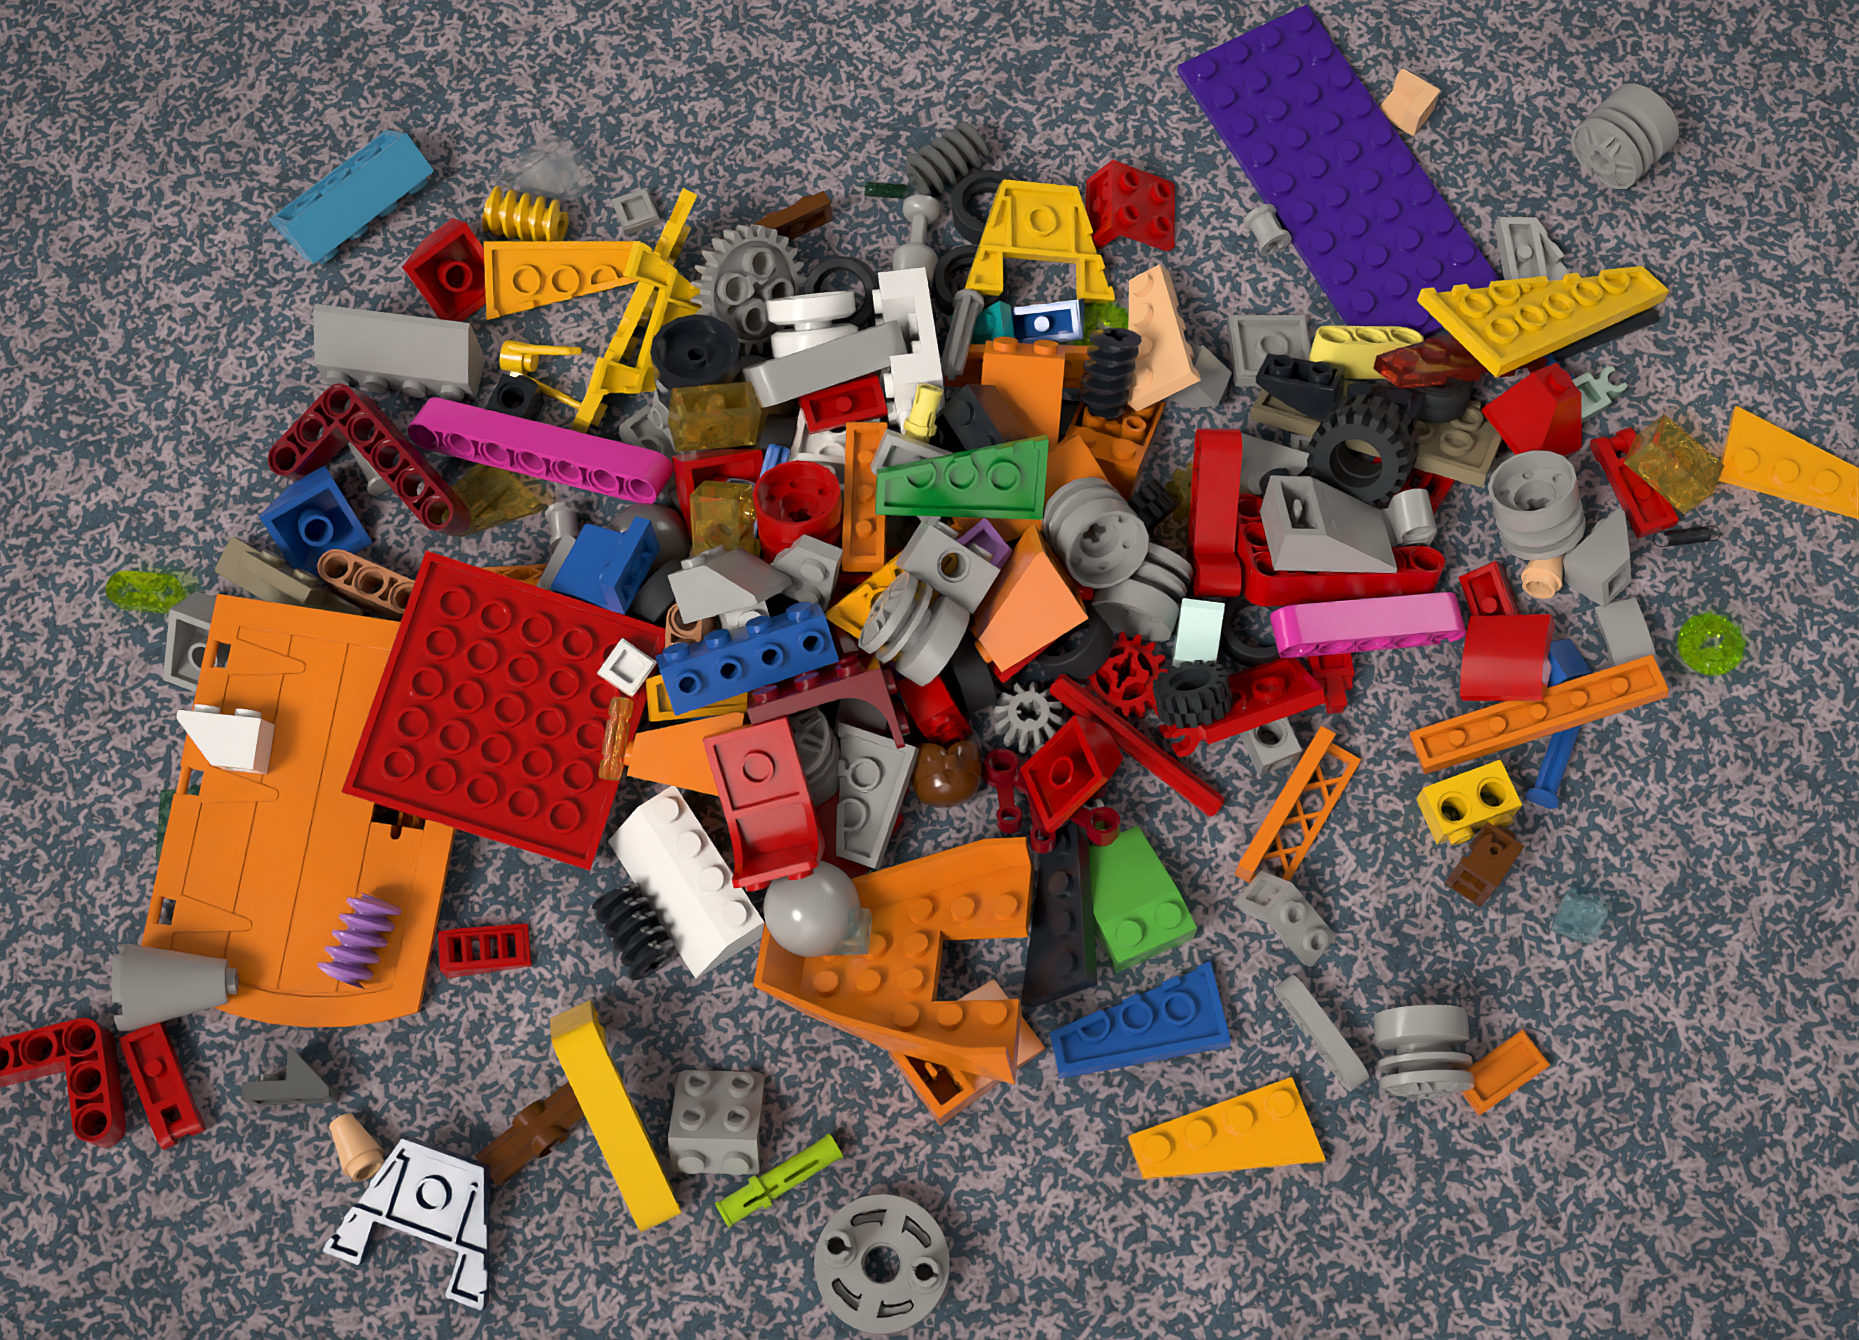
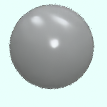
(810, 912)

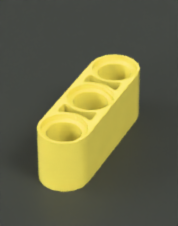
(1358, 346)

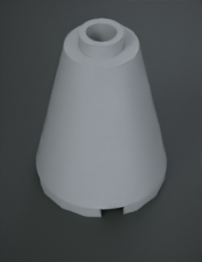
(167, 984)

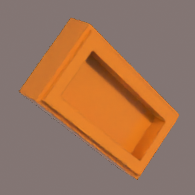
(1504, 1071)

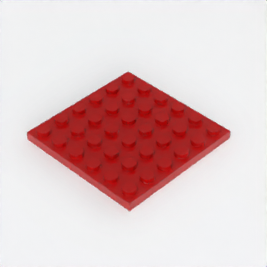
(498, 711)

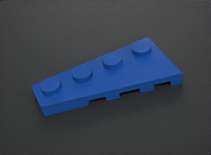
(1164, 1023)

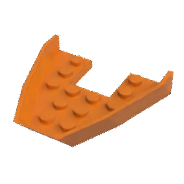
(893, 989)

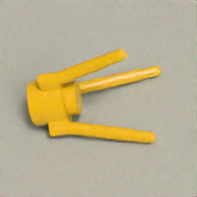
(524, 357)

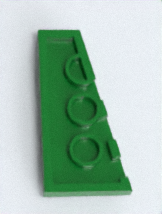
(974, 483)

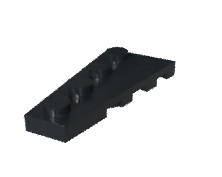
(1062, 928)

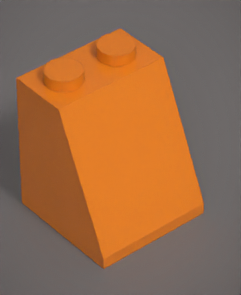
(1029, 381)
(1026, 604)
(677, 753)

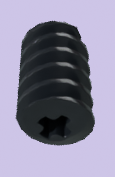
(1109, 371)
(632, 931)

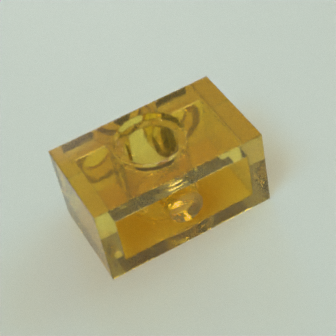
(713, 416)
(1674, 464)
(726, 504)

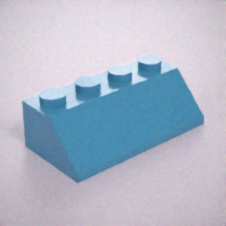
(352, 196)

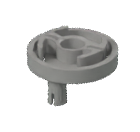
(843, 1256)

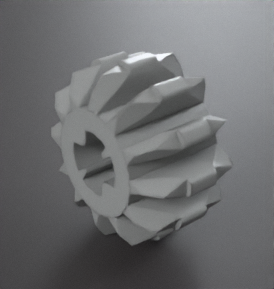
(1026, 702)

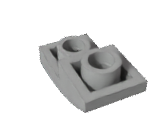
(1624, 632)

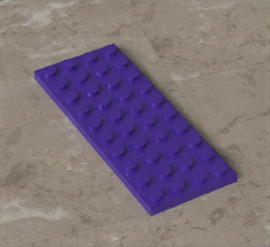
(1334, 173)

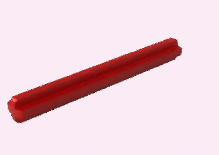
(1138, 746)

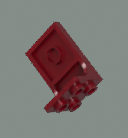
(850, 677)

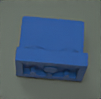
(608, 565)

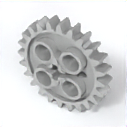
(747, 284)

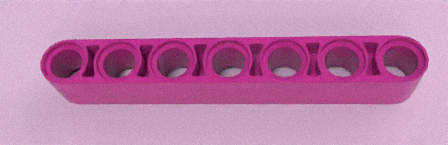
(541, 450)

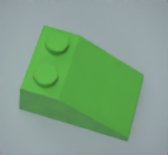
(1135, 902)

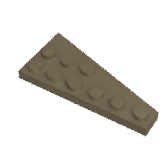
(1449, 449)

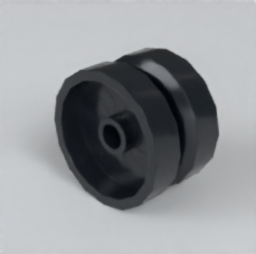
(694, 353)

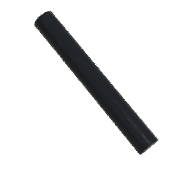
(1608, 334)

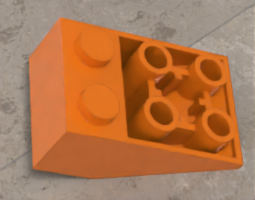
(1119, 443)
(950, 1090)

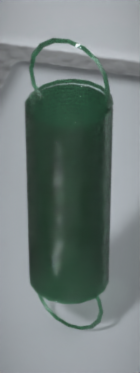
(885, 190)

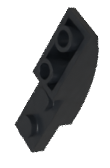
(1319, 386)

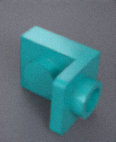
(992, 323)

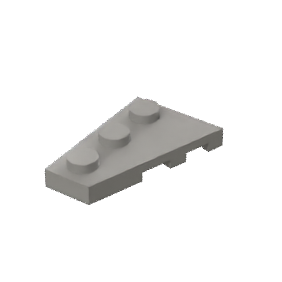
(871, 793)

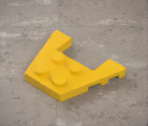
(1039, 225)
(671, 302)

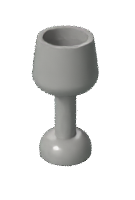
(920, 211)

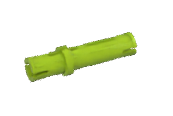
(778, 1180)

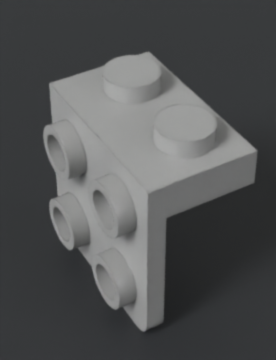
(716, 1122)

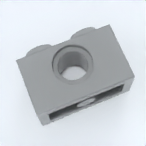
(923, 560)

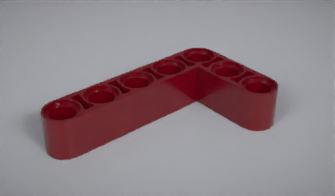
(379, 450)

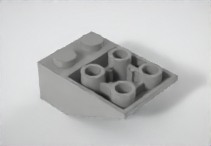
(1323, 529)

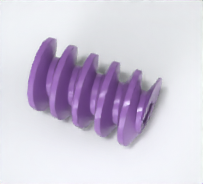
(358, 939)

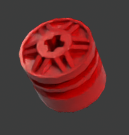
(797, 501)

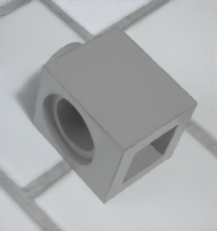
(1272, 757)

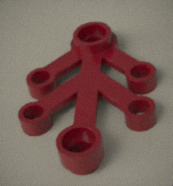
(1004, 781)

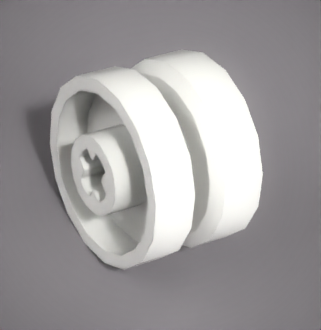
(811, 318)

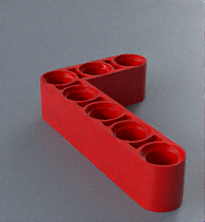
(1262, 585)
(80, 1068)

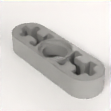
(1329, 1041)

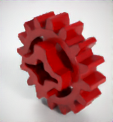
(1137, 683)

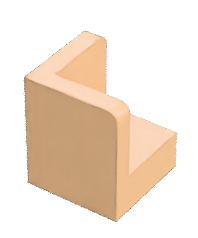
(1410, 102)

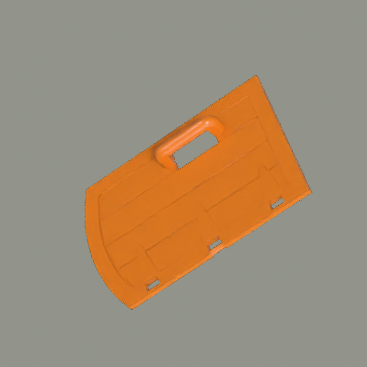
(275, 854)

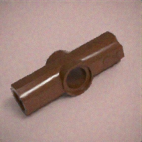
(532, 1134)

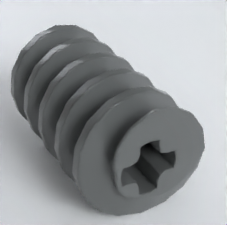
(944, 158)

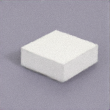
(627, 668)

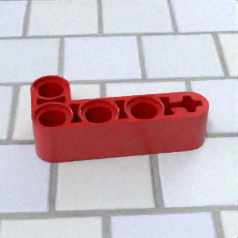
(1214, 512)

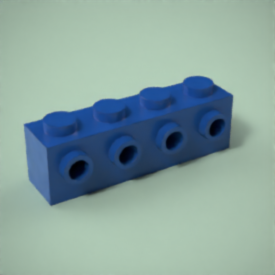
(746, 657)

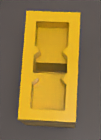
(1463, 794)

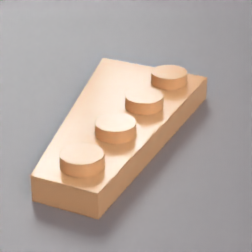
(1164, 355)

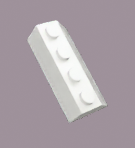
(686, 882)

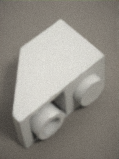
(230, 741)

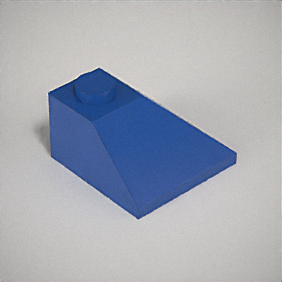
(313, 519)

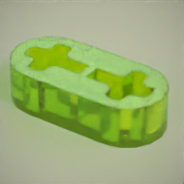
(146, 583)

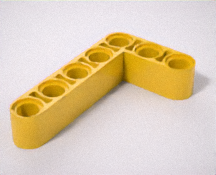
(612, 1116)

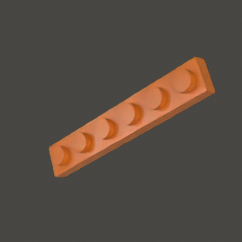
(1523, 721)

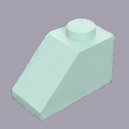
(1197, 631)

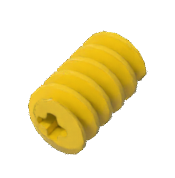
(522, 218)

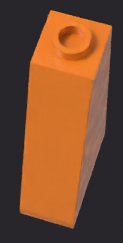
(1065, 463)

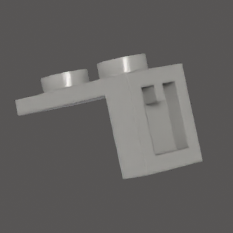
(1289, 914)

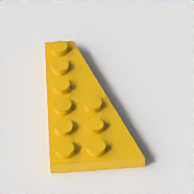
(639, 307)
(1535, 316)

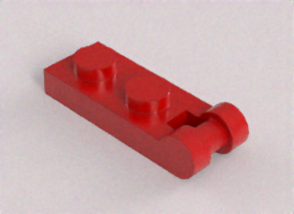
(1643, 505)
(161, 1083)

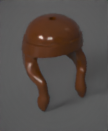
(945, 776)

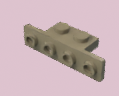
(272, 581)

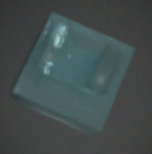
(1579, 916)
(858, 934)

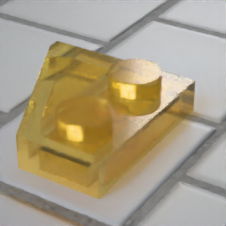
(493, 498)

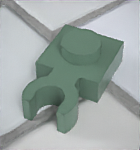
(1597, 392)

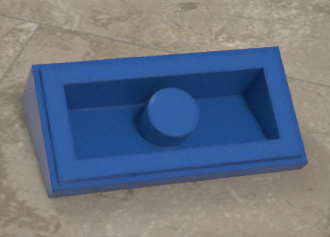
(1049, 321)

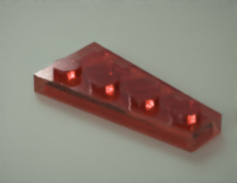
(1434, 361)

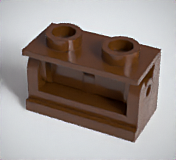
(1492, 856)

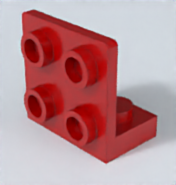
(1130, 205)

